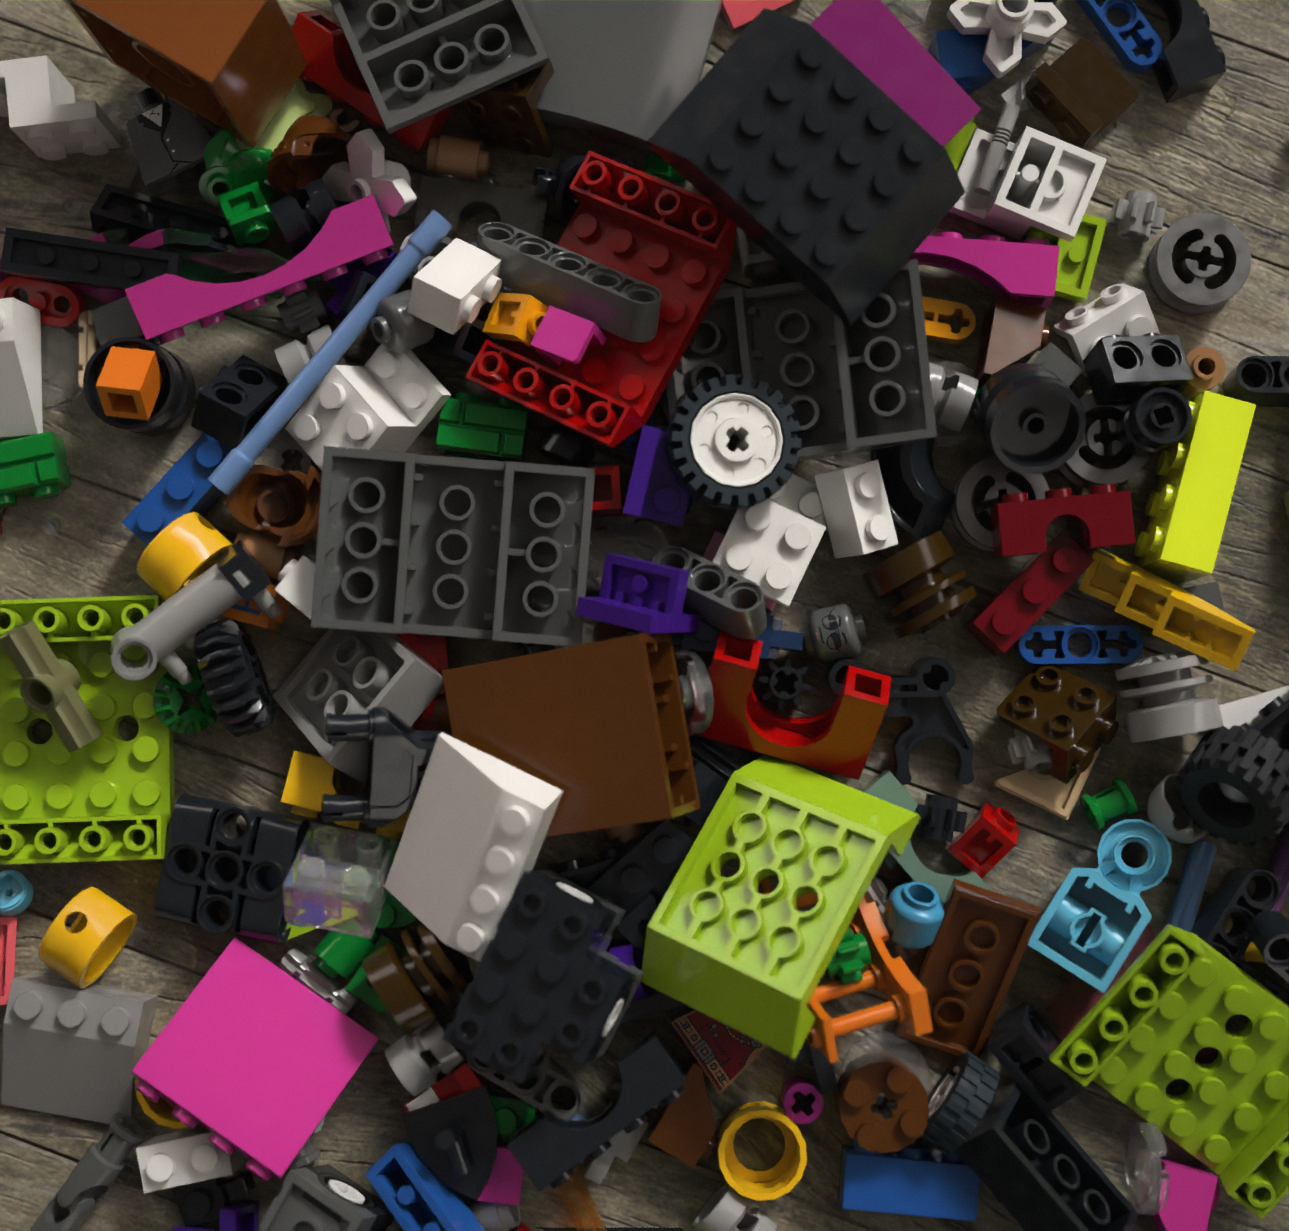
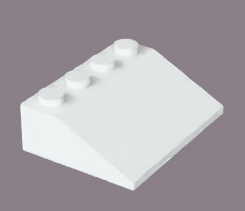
(469, 843)

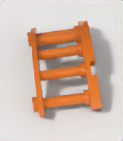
(904, 993)

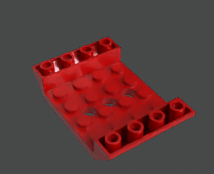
(652, 235)

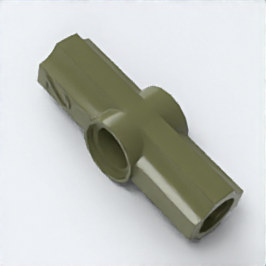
(50, 685)

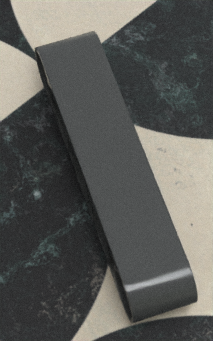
(573, 282)

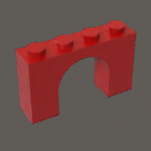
(829, 741)

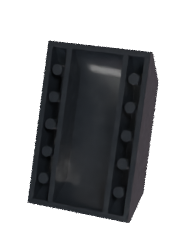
(811, 161)

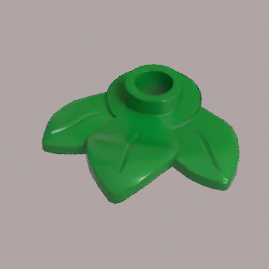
(232, 167)

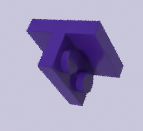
(652, 485)
(641, 597)

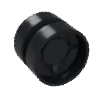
(173, 400)

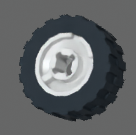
(959, 1102)

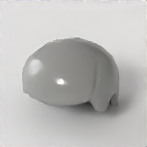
(1168, 815)

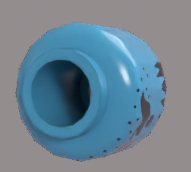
(913, 915)

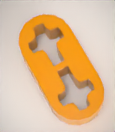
(943, 310)

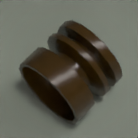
(919, 585)
(414, 979)

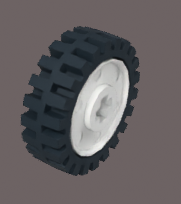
(762, 455)

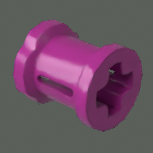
(796, 1112)

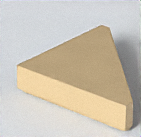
(1044, 790)

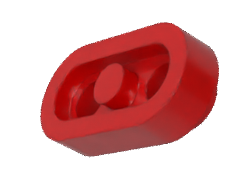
(46, 298)

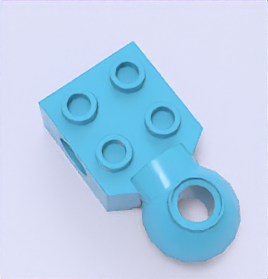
(1100, 910)

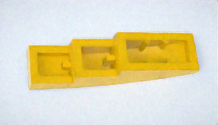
(1167, 610)

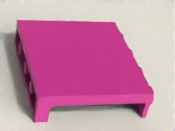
(253, 1060)

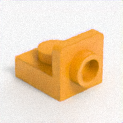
(515, 318)

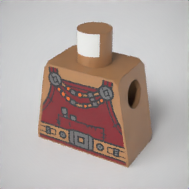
(717, 1048)

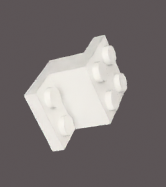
(45, 111)
(1037, 185)
(369, 406)
(775, 539)

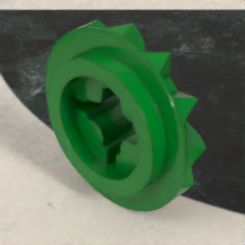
(168, 702)

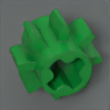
(849, 958)

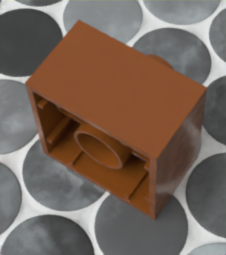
(211, 56)

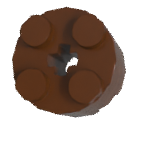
(897, 1123)

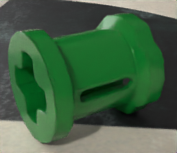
(1108, 804)

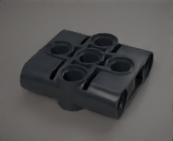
(211, 833)

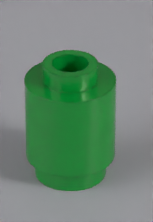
(342, 952)

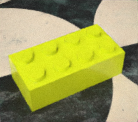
(1195, 490)

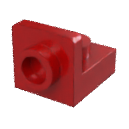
(986, 839)

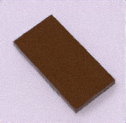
(971, 966)

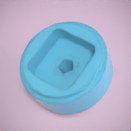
(15, 893)

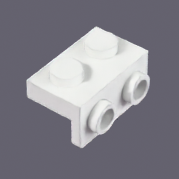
(1117, 311)

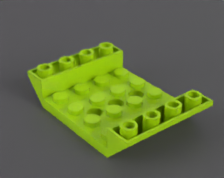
(112, 793)
(751, 953)
(1149, 1035)

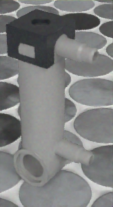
(191, 609)

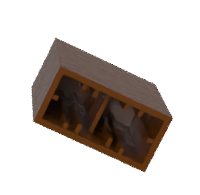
(587, 720)

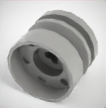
(1168, 697)

